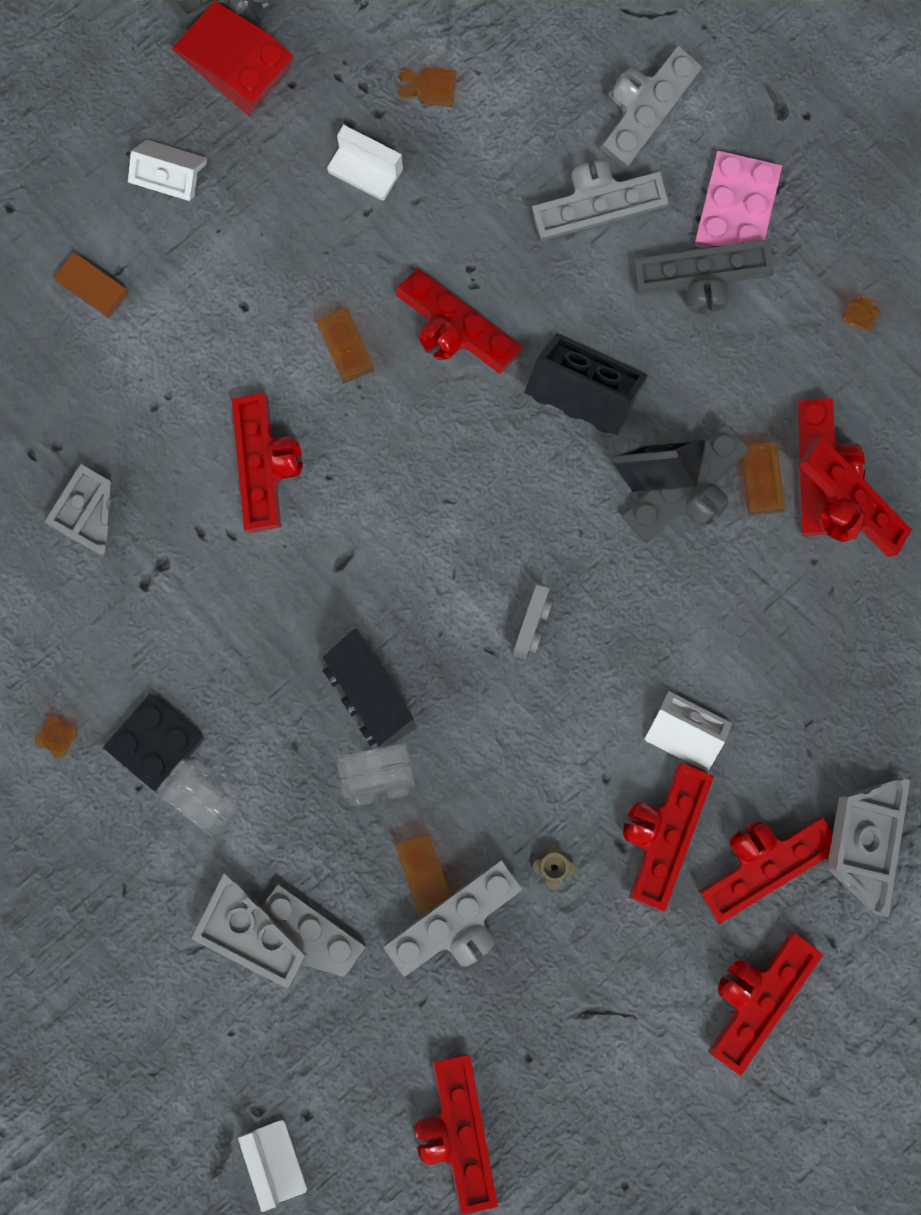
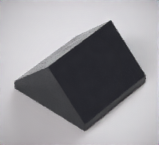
(661, 465)

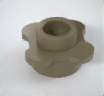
(554, 878)

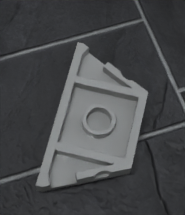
(868, 842)

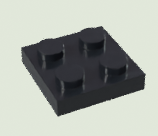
(152, 742)

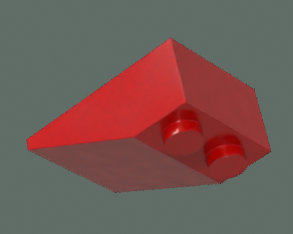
(234, 56)

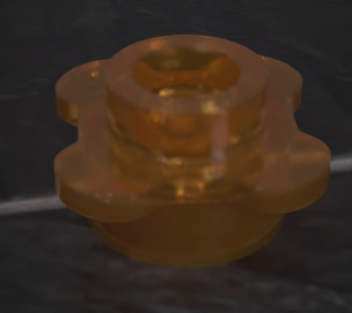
(861, 313)
(66, 736)

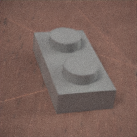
(538, 609)

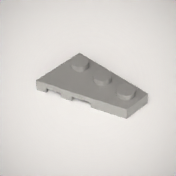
(248, 935)
(324, 942)

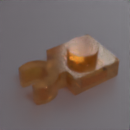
(435, 86)

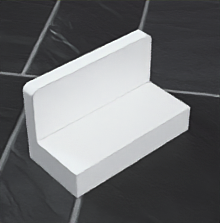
(365, 163)
(165, 169)
(688, 731)
(272, 1164)

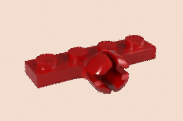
(455, 324)
(815, 420)
(261, 462)
(852, 501)
(666, 835)
(765, 865)
(761, 1000)
(459, 1135)

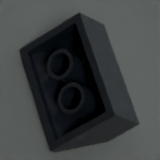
(585, 384)
(367, 691)

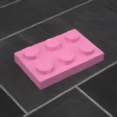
(737, 201)

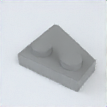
(84, 510)

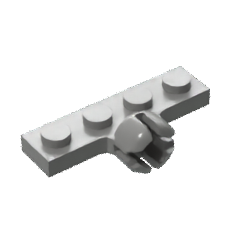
(646, 103)
(598, 201)
(455, 922)

